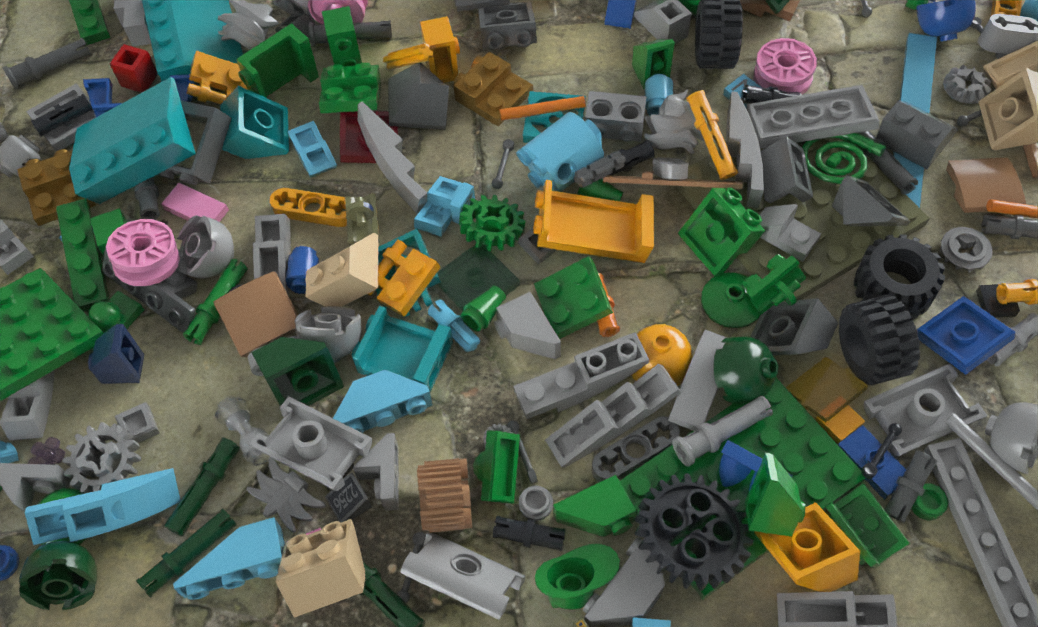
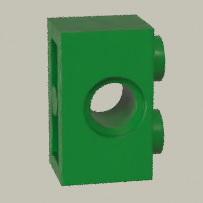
(341, 36)

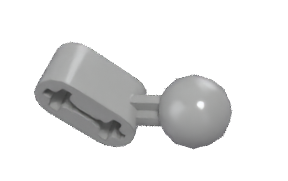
(1008, 33)

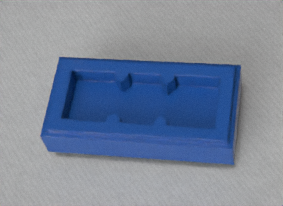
(861, 449)

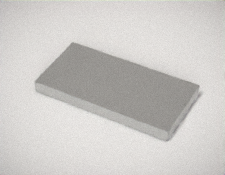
(813, 116)

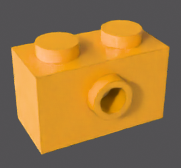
(445, 46)

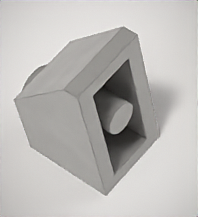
(527, 327)

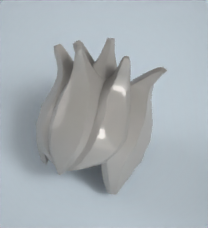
(248, 23)
(673, 125)

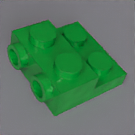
(348, 86)
(721, 229)

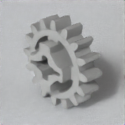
(88, 456)

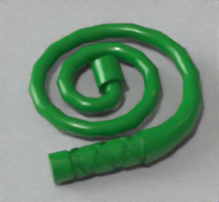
(835, 158)

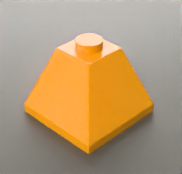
(817, 553)

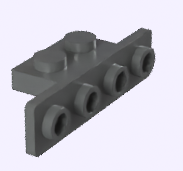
(163, 297)

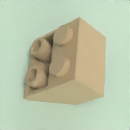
(321, 568)

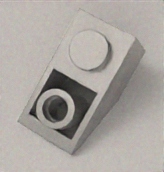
(665, 19)

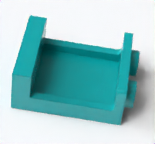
(402, 348)

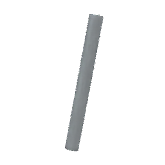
(990, 456)

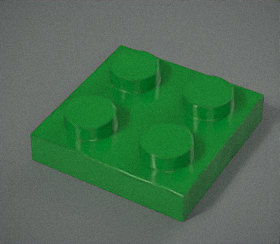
(573, 297)

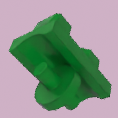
(777, 285)

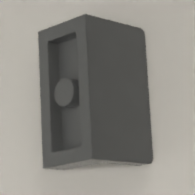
(785, 171)

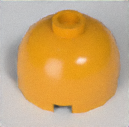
(666, 347)

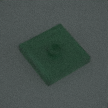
(474, 274)

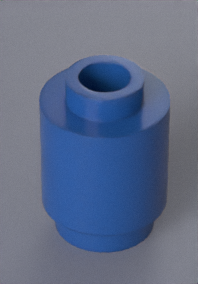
(298, 263)

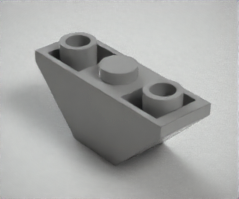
(629, 593)

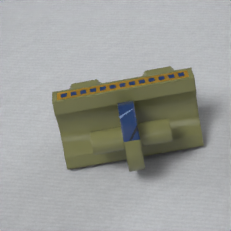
(361, 217)

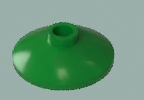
(724, 308)

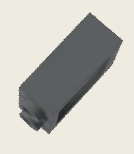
(209, 147)

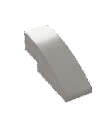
(133, 20)
(272, 246)
(698, 385)
(28, 410)
(836, 610)

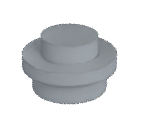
(535, 503)

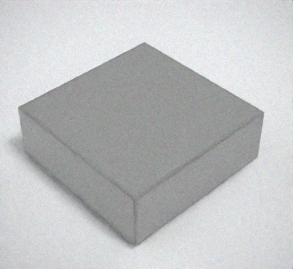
(138, 422)

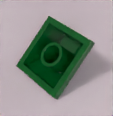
(298, 370)

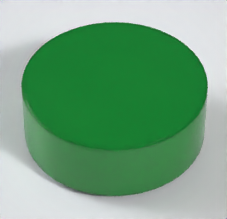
(931, 504)

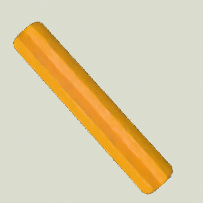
(408, 56)

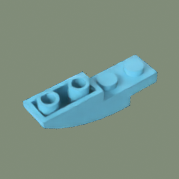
(103, 510)

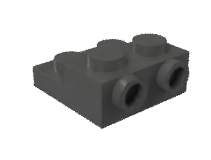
(507, 25)

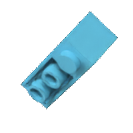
(243, 555)

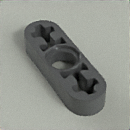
(650, 430)

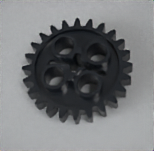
(715, 558)

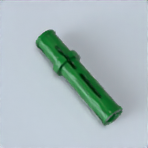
(207, 313)

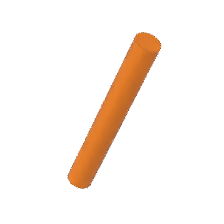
(542, 108)
(1012, 208)

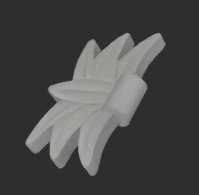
(284, 495)

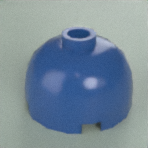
(946, 17)

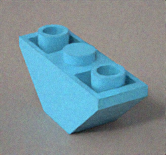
(381, 400)

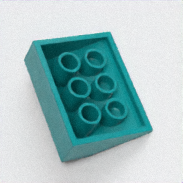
(185, 27)
(130, 143)

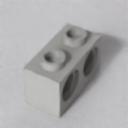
(617, 115)

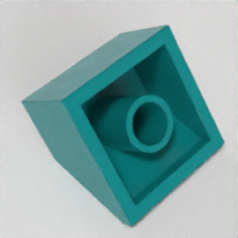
(256, 125)

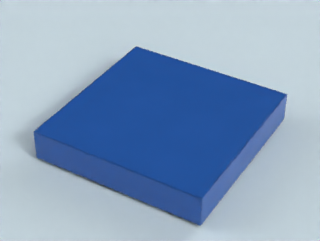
(965, 335)

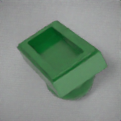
(118, 310)
(498, 467)

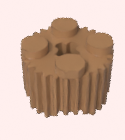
(444, 495)

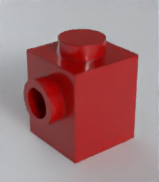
(134, 68)

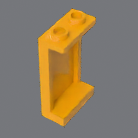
(594, 225)

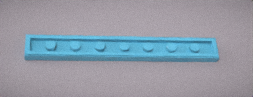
(917, 91)

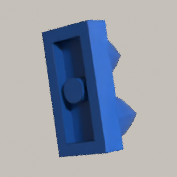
(737, 464)

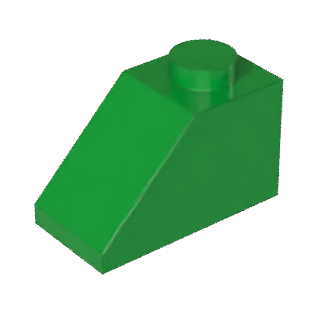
(653, 59)
(774, 500)
(598, 509)

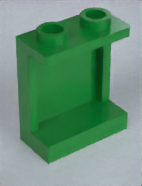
(277, 62)

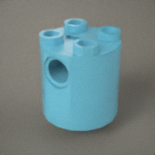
(562, 151)

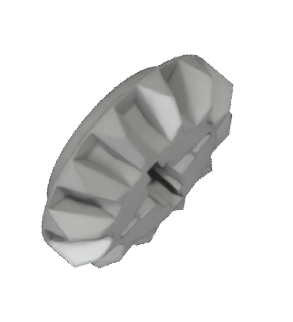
(955, 85)
(966, 238)

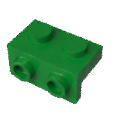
(868, 526)

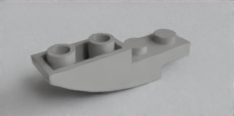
(586, 377)

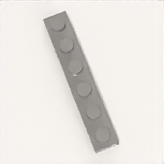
(984, 535)

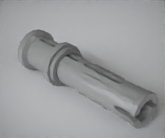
(710, 436)

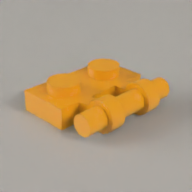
(213, 73)
(408, 281)

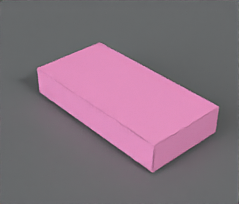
(188, 203)

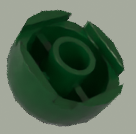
(744, 369)
(58, 575)

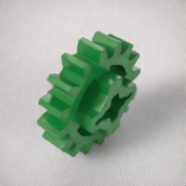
(492, 222)

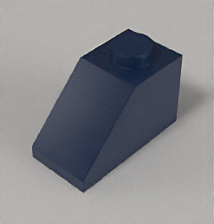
(116, 357)

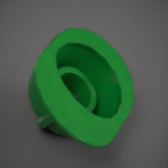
(576, 575)

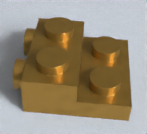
(490, 87)
(48, 185)

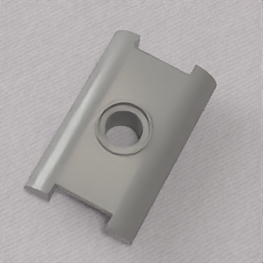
(919, 426)
(324, 458)
(462, 574)

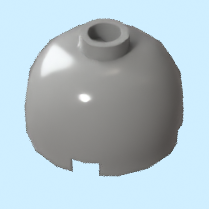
(204, 247)
(334, 326)
(1015, 435)

